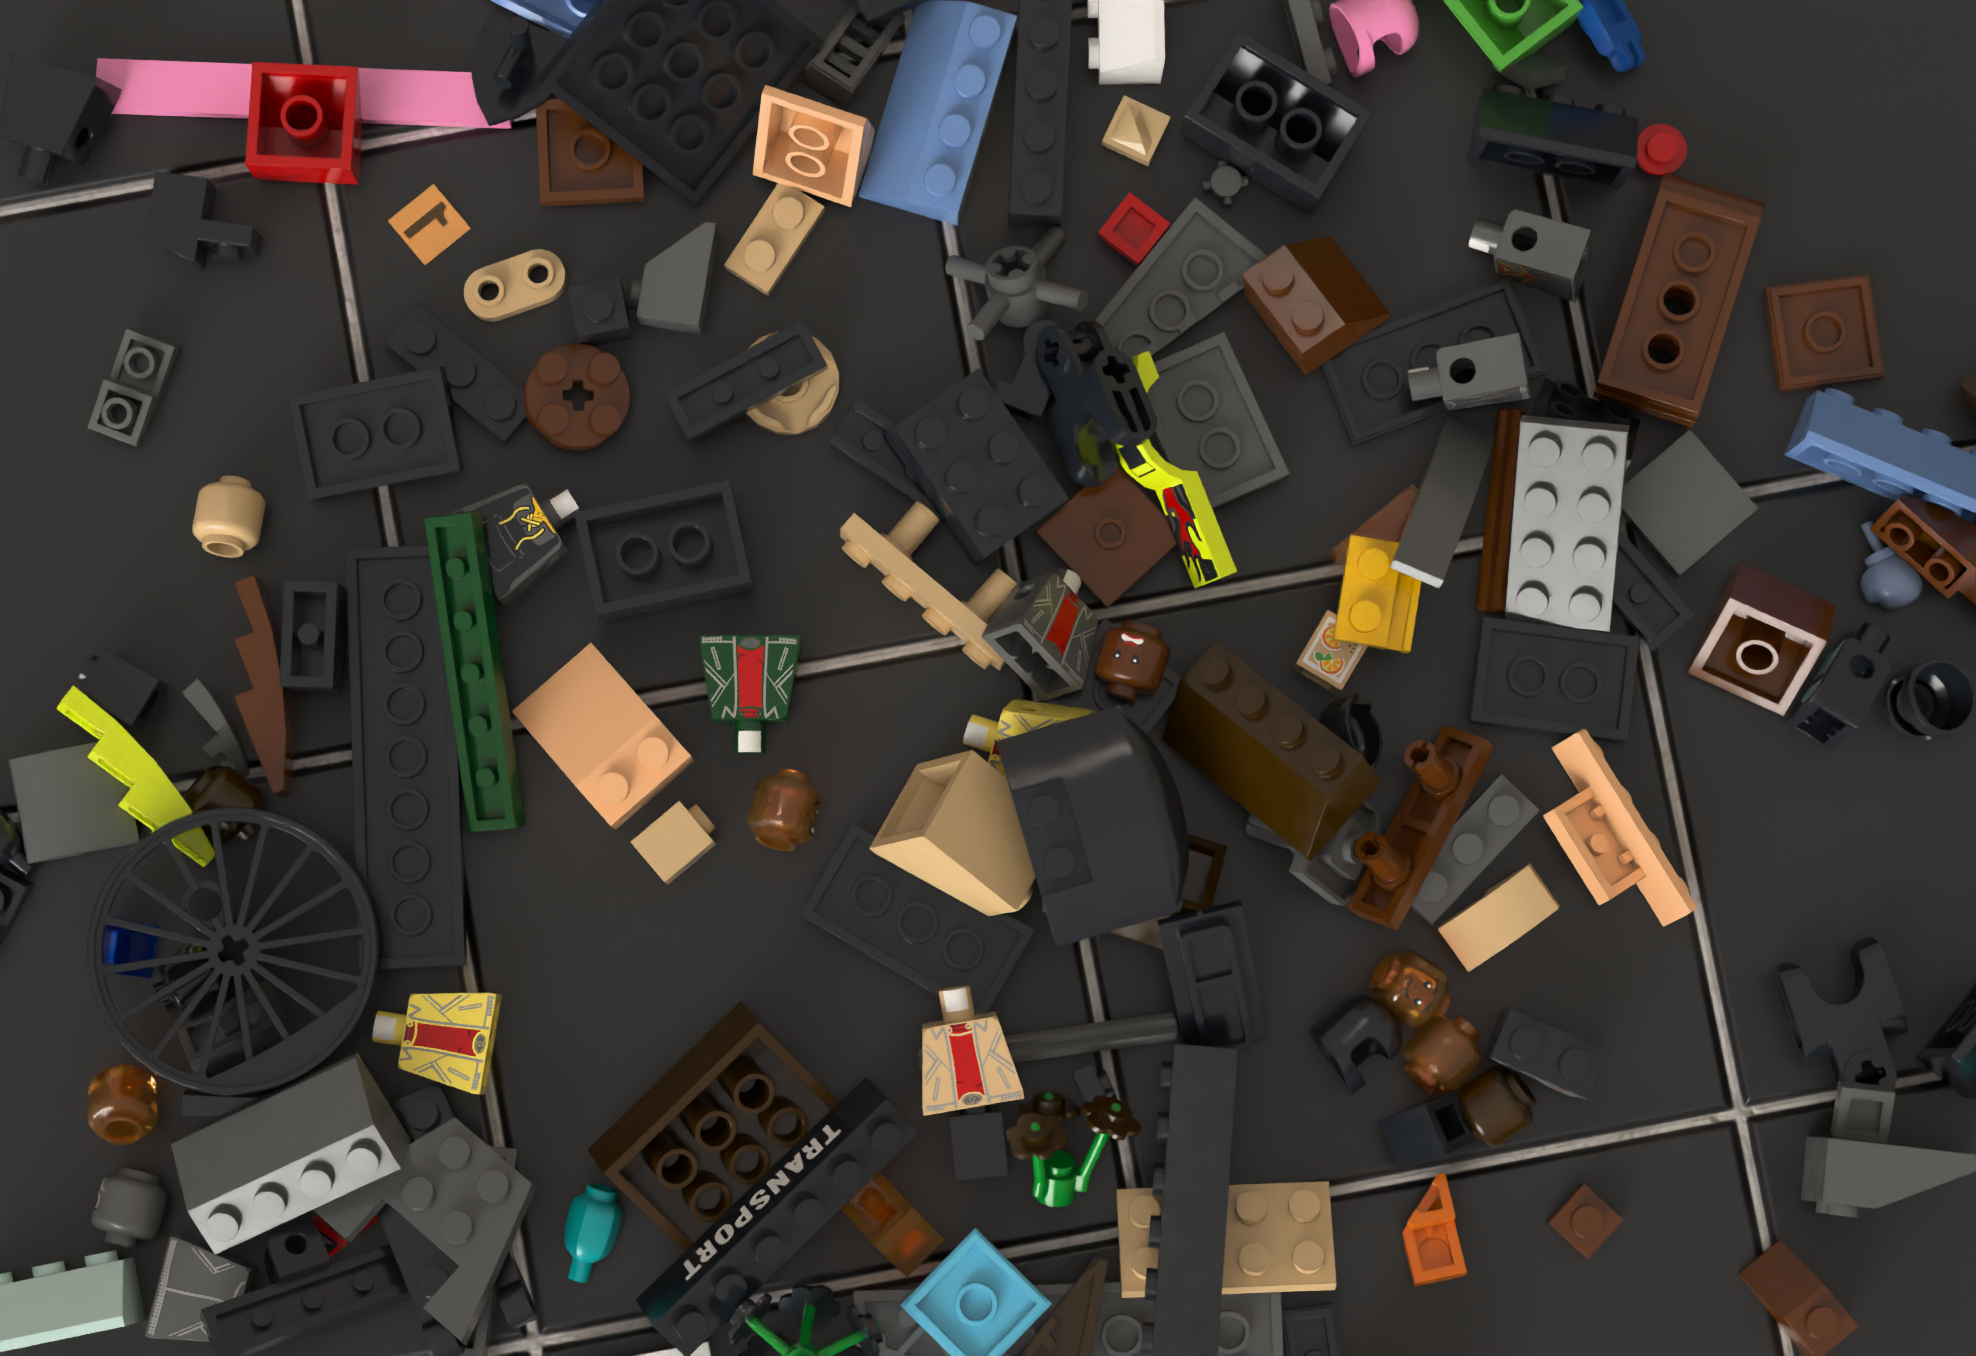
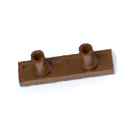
(1421, 826)

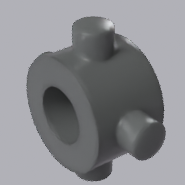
(1225, 183)

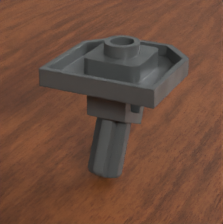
(1336, 868)

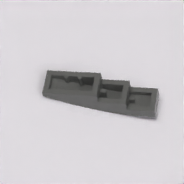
(1443, 502)

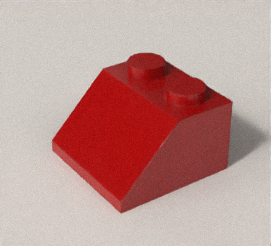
(304, 123)

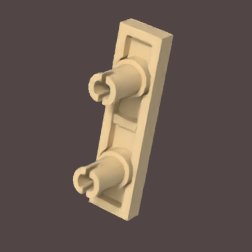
(905, 579)

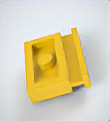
(1375, 601)

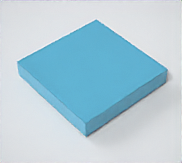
(976, 1300)

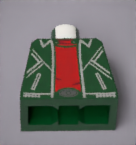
(750, 683)

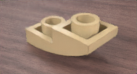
(1498, 917)

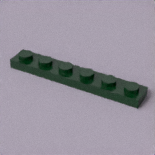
(474, 671)

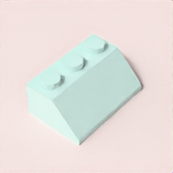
(70, 1302)

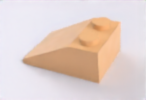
(811, 146)
(603, 736)

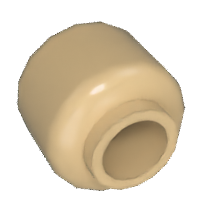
(228, 517)

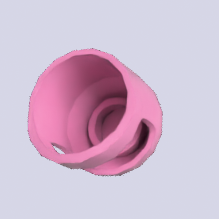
(1363, 22)

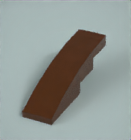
(266, 706)

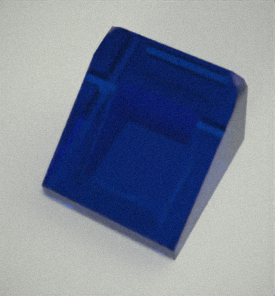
(128, 946)

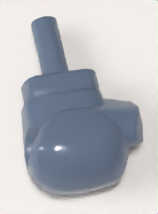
(1888, 575)

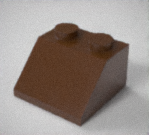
(1313, 300)
(1762, 639)

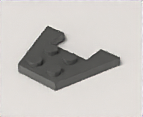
(460, 1201)

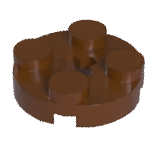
(597, 374)

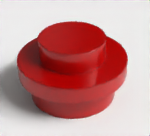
(1661, 149)

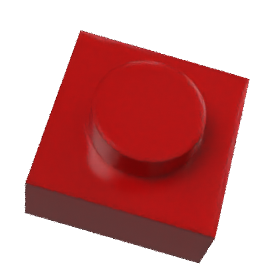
(1133, 229)

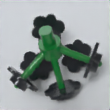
(811, 1310)

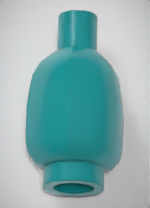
(591, 1228)

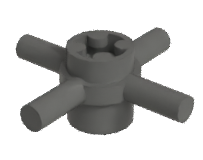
(1017, 284)

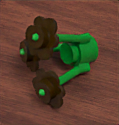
(1040, 1134)

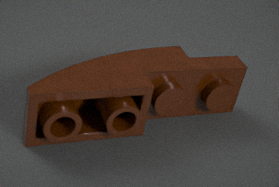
(1933, 543)

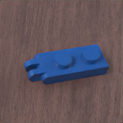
(1613, 32)

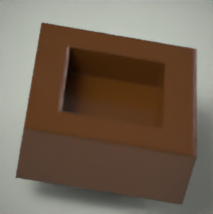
(1584, 1221)

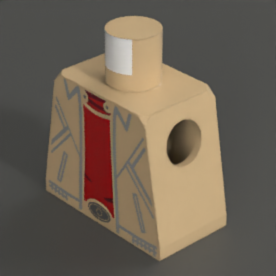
(965, 1058)

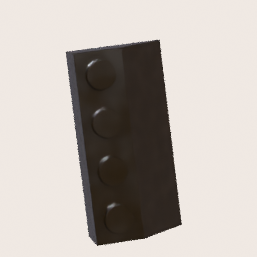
(1267, 751)

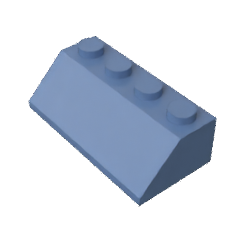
(939, 108)
(1883, 454)

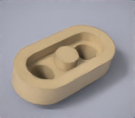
(516, 289)

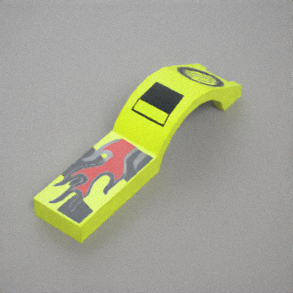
(1181, 499)

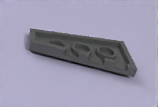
(1178, 282)

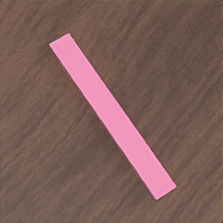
(224, 92)

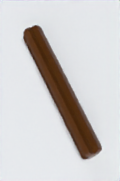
(1499, 514)

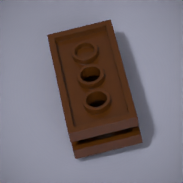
(1692, 256)

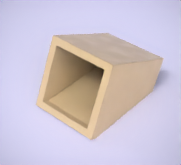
(960, 834)

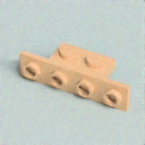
(1609, 837)

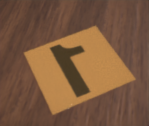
(429, 224)

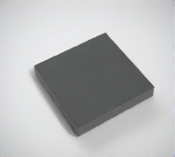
(1684, 503)

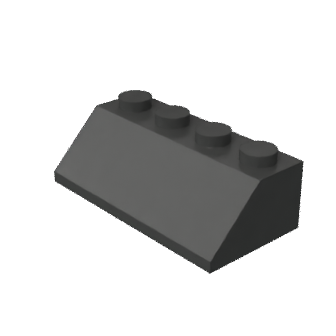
(288, 1153)

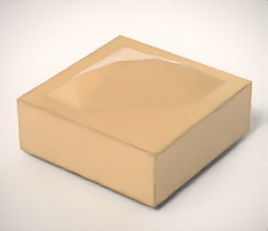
(1135, 130)

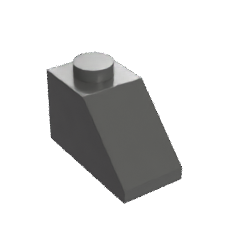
(677, 283)

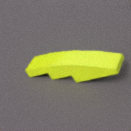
(151, 794)

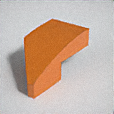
(1432, 1238)

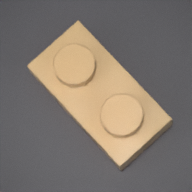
(774, 238)

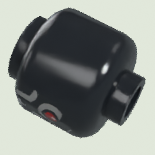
(182, 996)

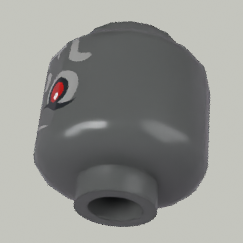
(129, 1207)

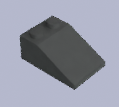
(1870, 1175)

